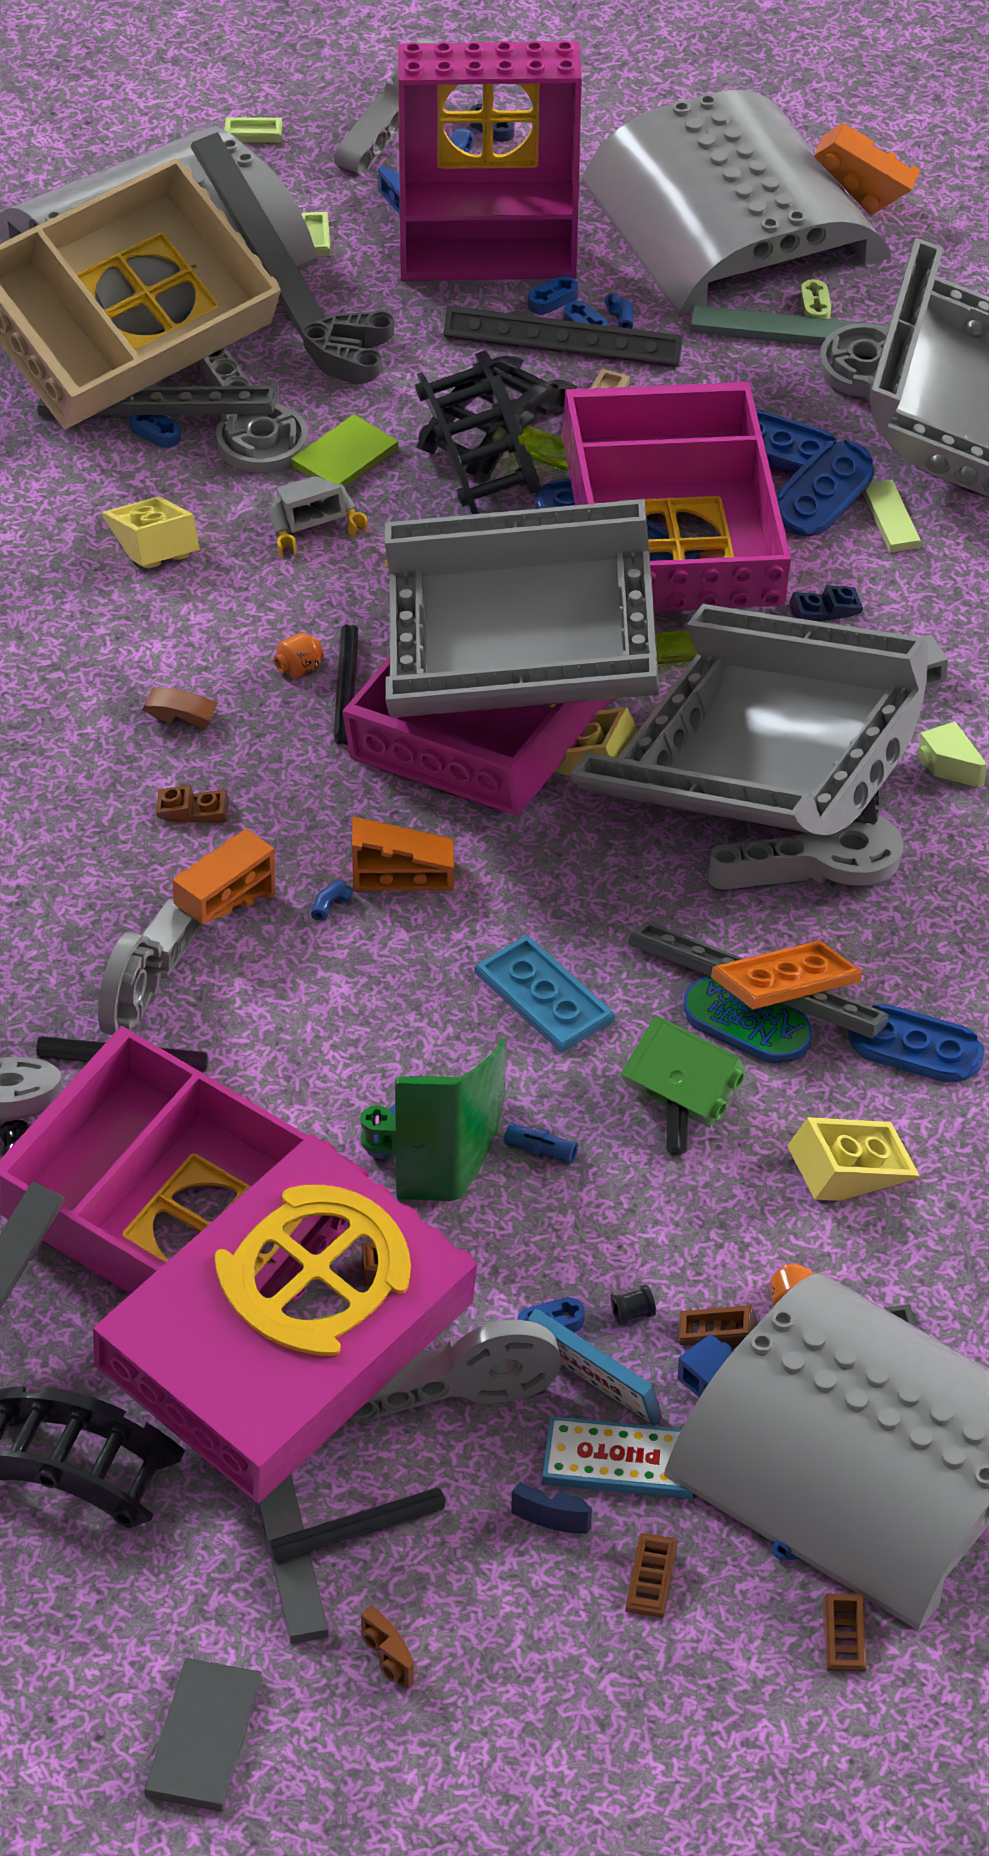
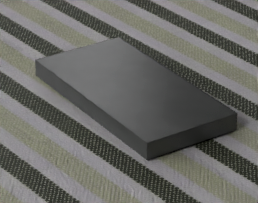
(203, 1734)

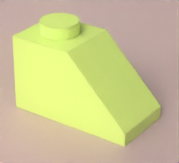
(951, 755)

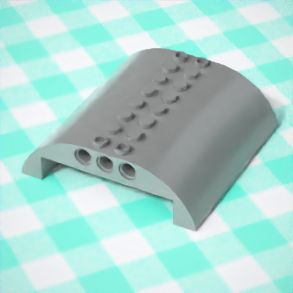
(721, 193)
(112, 286)
(935, 375)
(520, 609)
(773, 723)
(847, 1445)

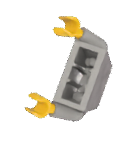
(310, 504)

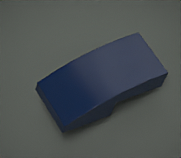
(832, 604)
(561, 1513)

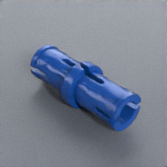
(541, 1142)

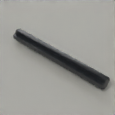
(345, 679)
(85, 1050)
(356, 1524)

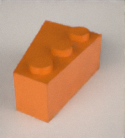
(863, 169)
(399, 858)
(227, 877)

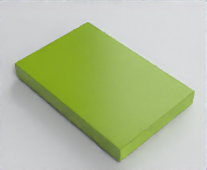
(345, 452)

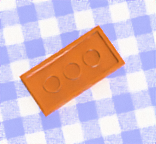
(786, 974)

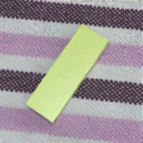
(891, 516)

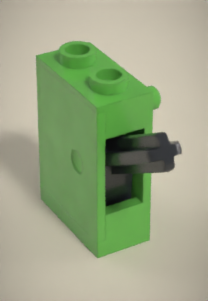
(685, 1076)

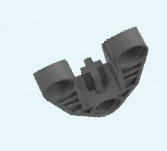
(342, 344)

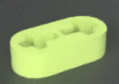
(811, 302)

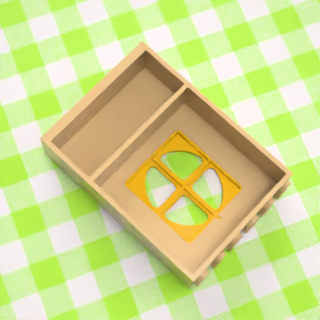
(69, 341)

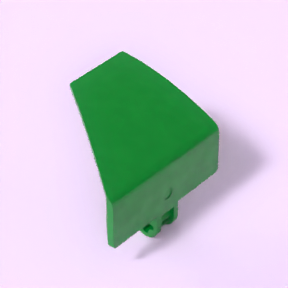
(439, 1128)

